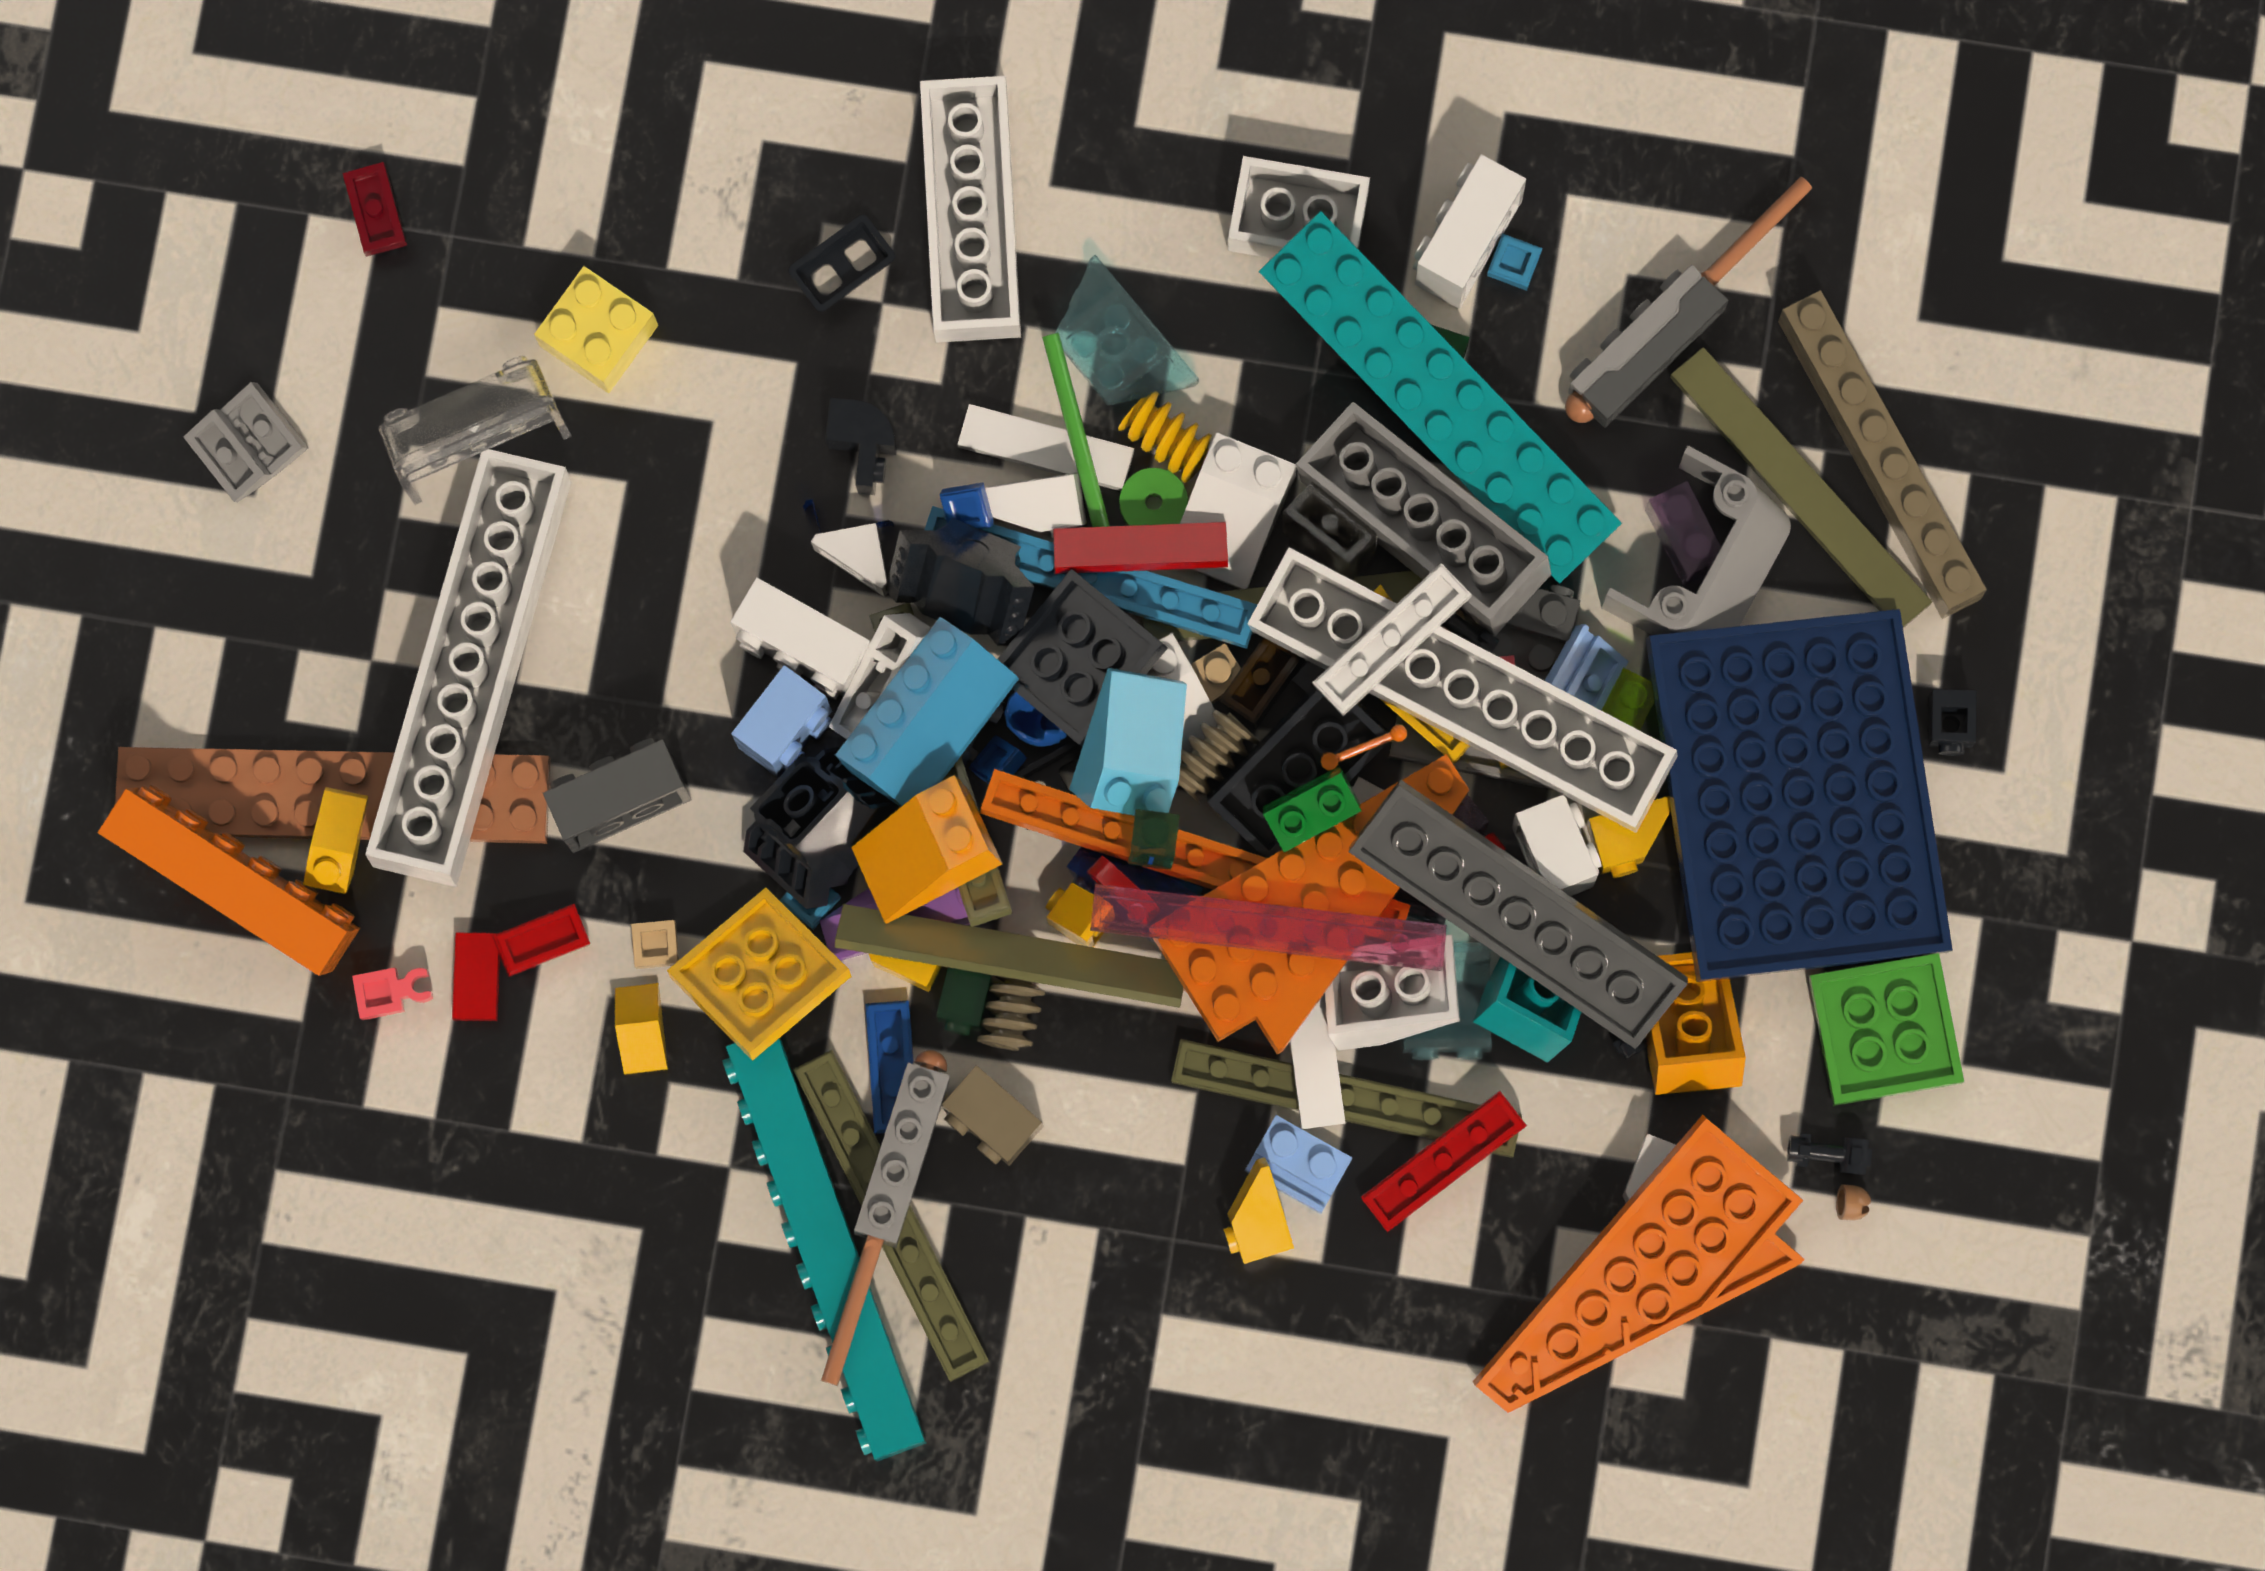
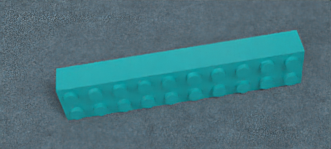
(1438, 395)

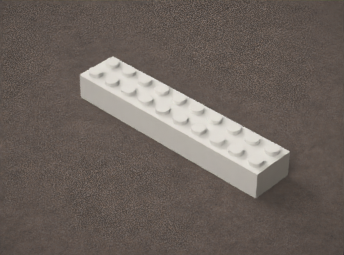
(468, 668)
(1472, 695)

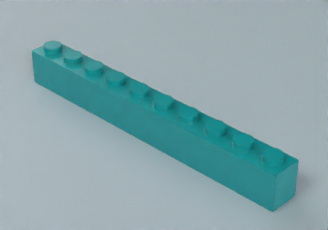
(825, 1245)

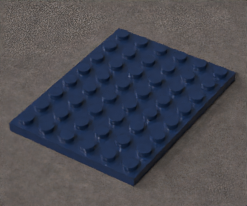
(1798, 795)

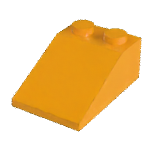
(926, 849)
(1697, 1037)

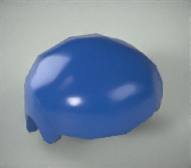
(1030, 724)

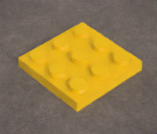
(759, 973)

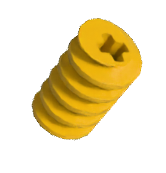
(1167, 436)

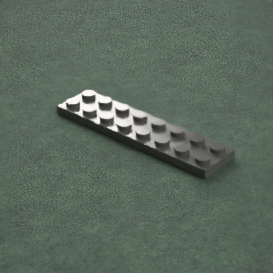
(1518, 914)

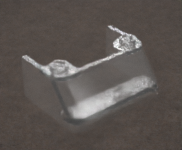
(469, 421)

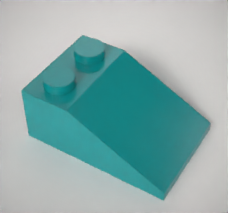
(1526, 1012)

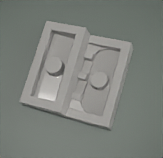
(245, 442)

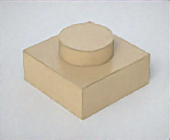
(1216, 671)
(655, 944)

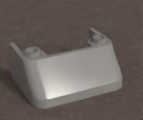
(1736, 571)

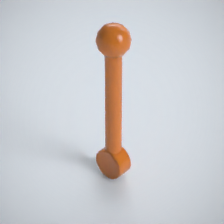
(1330, 760)

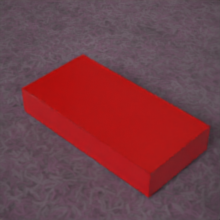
(541, 940)
(475, 977)

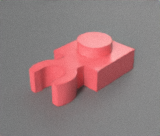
(383, 992)

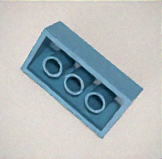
(927, 714)

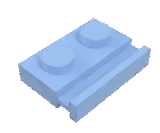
(1587, 667)
(1301, 1163)

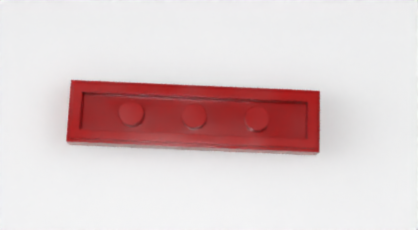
(1140, 547)
(1443, 1161)

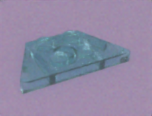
(1118, 343)

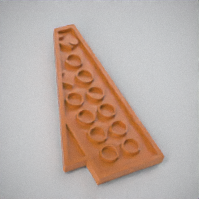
(1320, 874)
(1670, 1254)

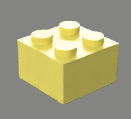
(596, 329)

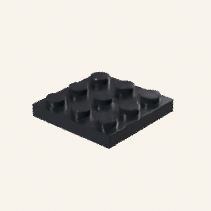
(1069, 648)

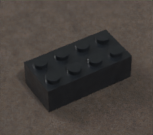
(1290, 759)

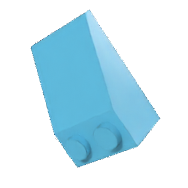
(1132, 744)

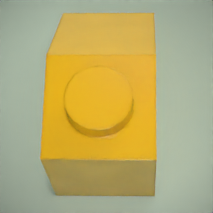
(335, 840)
(1621, 848)
(1072, 914)
(1257, 1217)

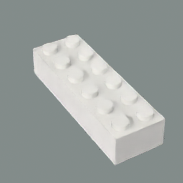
(970, 209)

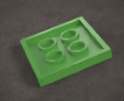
(1886, 1029)

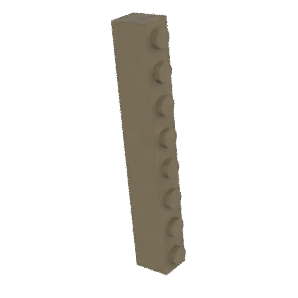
(1881, 454)

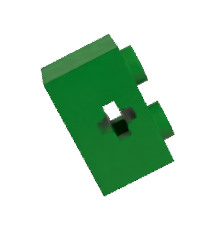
(1311, 809)

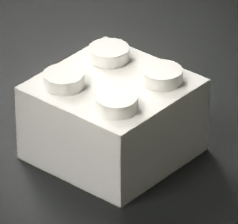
(1554, 845)

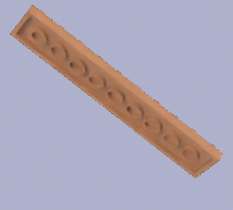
(283, 789)

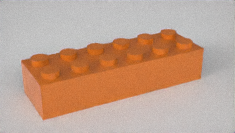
(229, 879)

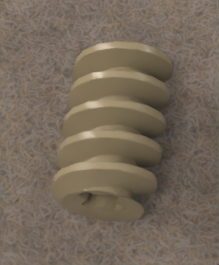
(1212, 753)
(1010, 1014)

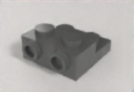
(1539, 630)

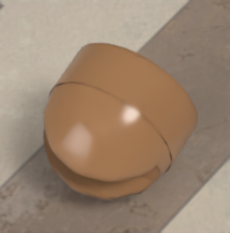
(1852, 1202)

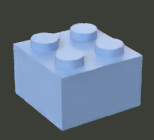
(783, 722)

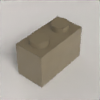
(991, 1116)

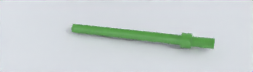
(1075, 430)

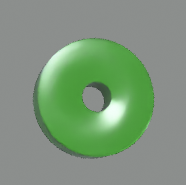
(1153, 483)

